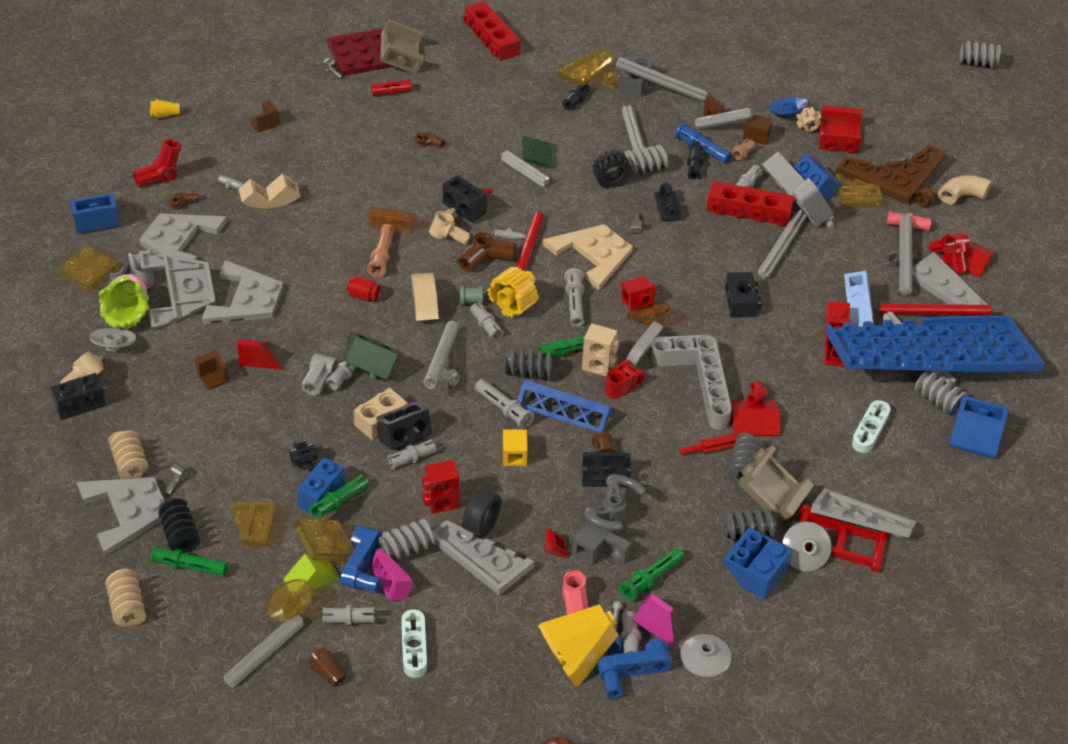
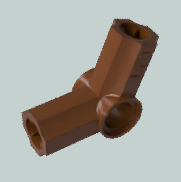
(483, 249)

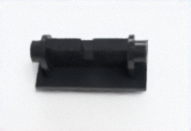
(667, 203)

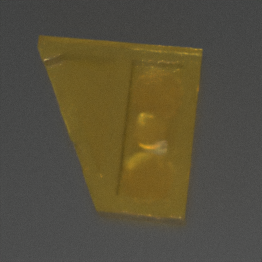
(254, 521)

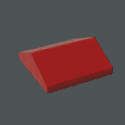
(975, 258)
(757, 419)

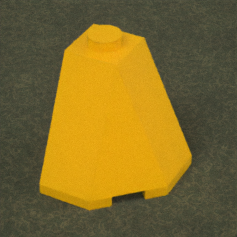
(580, 640)

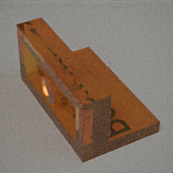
(399, 220)

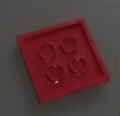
(357, 52)

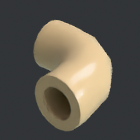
(964, 186)

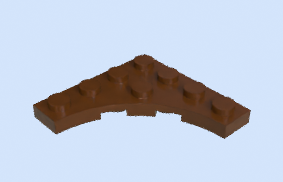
(896, 177)

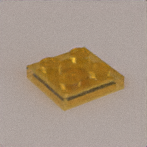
(88, 268)
(324, 539)

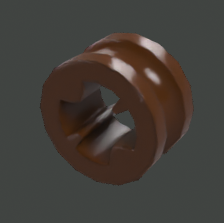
(924, 196)

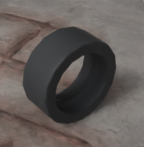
(482, 512)

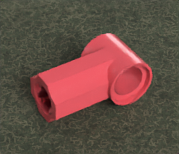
(576, 597)

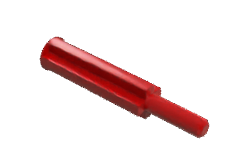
(712, 444)

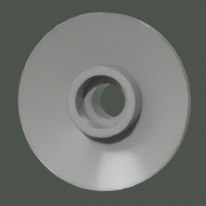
(112, 338)
(796, 539)
(705, 663)

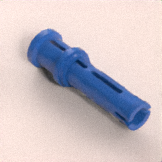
(690, 136)

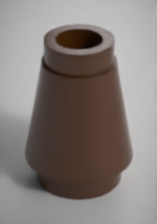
(326, 666)

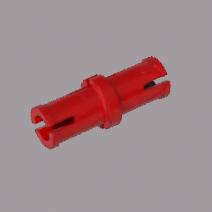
(391, 87)

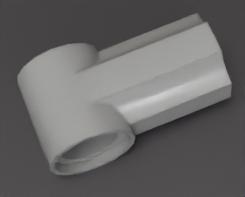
(320, 369)

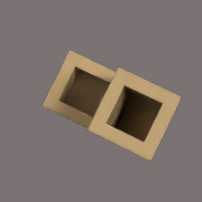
(278, 193)
(424, 296)

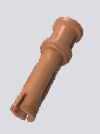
(380, 256)

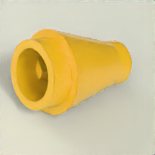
(163, 109)

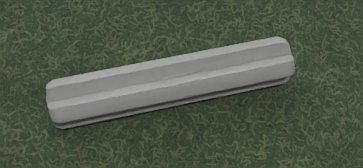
(723, 118)
(525, 168)

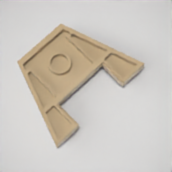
(599, 246)

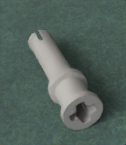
(575, 290)
(511, 408)

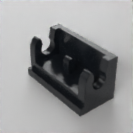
(600, 465)

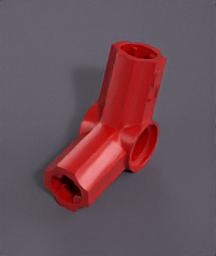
(162, 167)

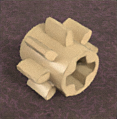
(808, 119)

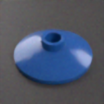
(788, 106)

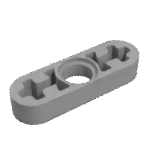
(644, 343)

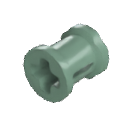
(471, 295)

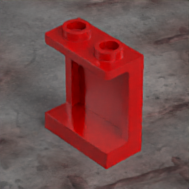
(840, 129)

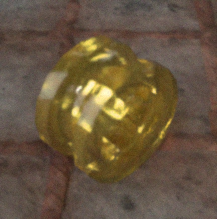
(611, 80)

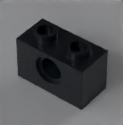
(742, 294)

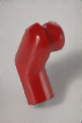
(758, 392)

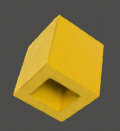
(514, 447)

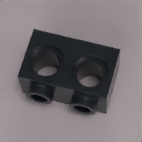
(465, 198)
(78, 396)
(404, 425)

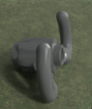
(613, 507)

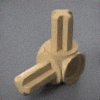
(444, 226)
(84, 366)

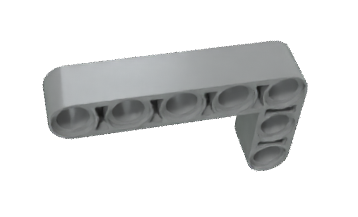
(805, 192)
(704, 353)

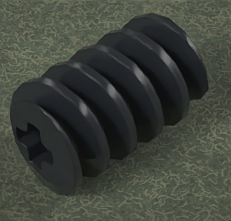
(178, 525)

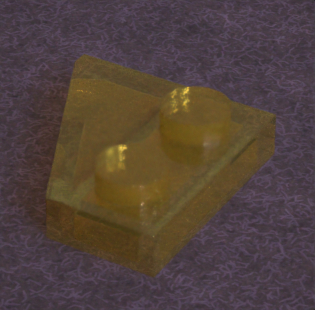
(858, 193)

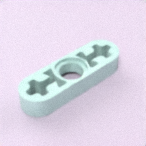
(872, 434)
(420, 651)

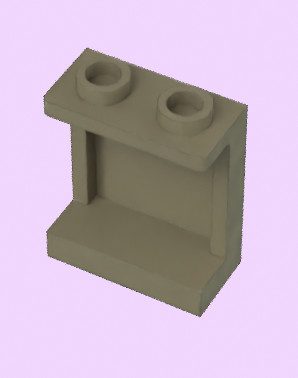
(401, 46)
(773, 486)

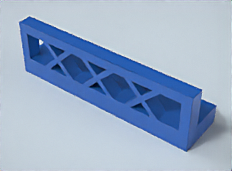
(568, 398)

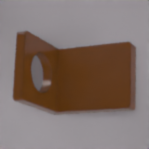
(713, 106)

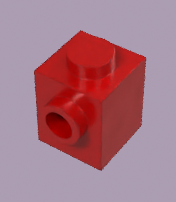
(637, 293)

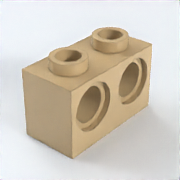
(600, 350)
(366, 413)

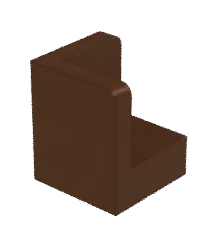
(267, 119)
(758, 129)
(211, 370)

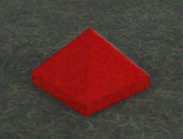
(555, 544)

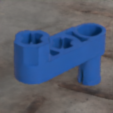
(353, 575)
(653, 660)

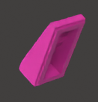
(395, 580)

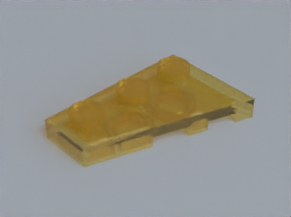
(586, 67)

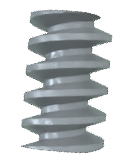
(979, 53)
(647, 158)
(939, 393)
(406, 539)

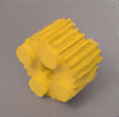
(513, 291)

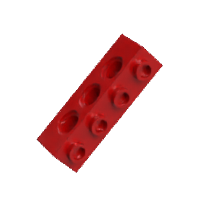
(492, 31)
(750, 203)

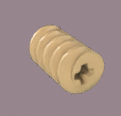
(128, 454)
(125, 598)

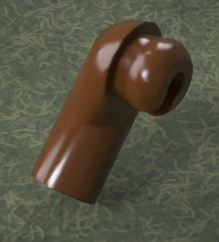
(428, 138)
(183, 198)

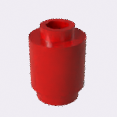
(363, 288)

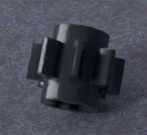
(303, 454)

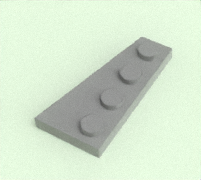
(943, 282)
(857, 512)
(480, 557)

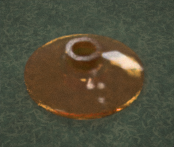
(649, 313)

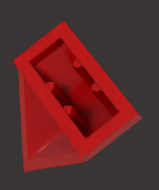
(256, 354)

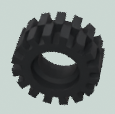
(615, 177)

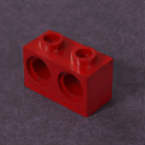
(441, 487)

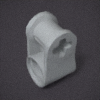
(147, 277)

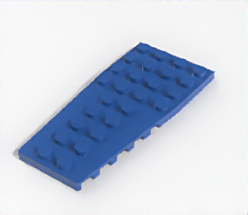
(937, 344)

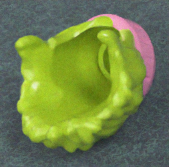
(124, 301)

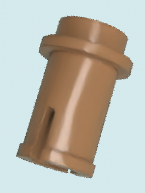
(740, 151)

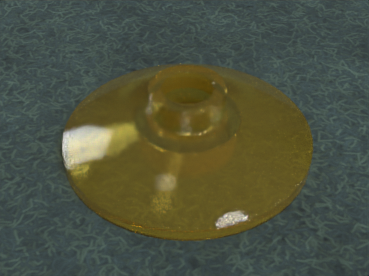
(289, 600)

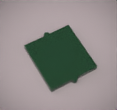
(539, 152)

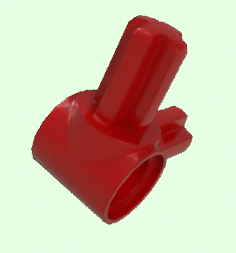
(954, 245)

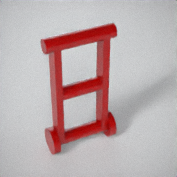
(805, 515)

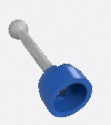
(616, 648)

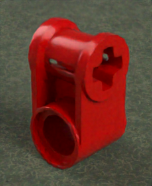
(623, 380)

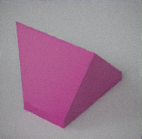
(656, 618)

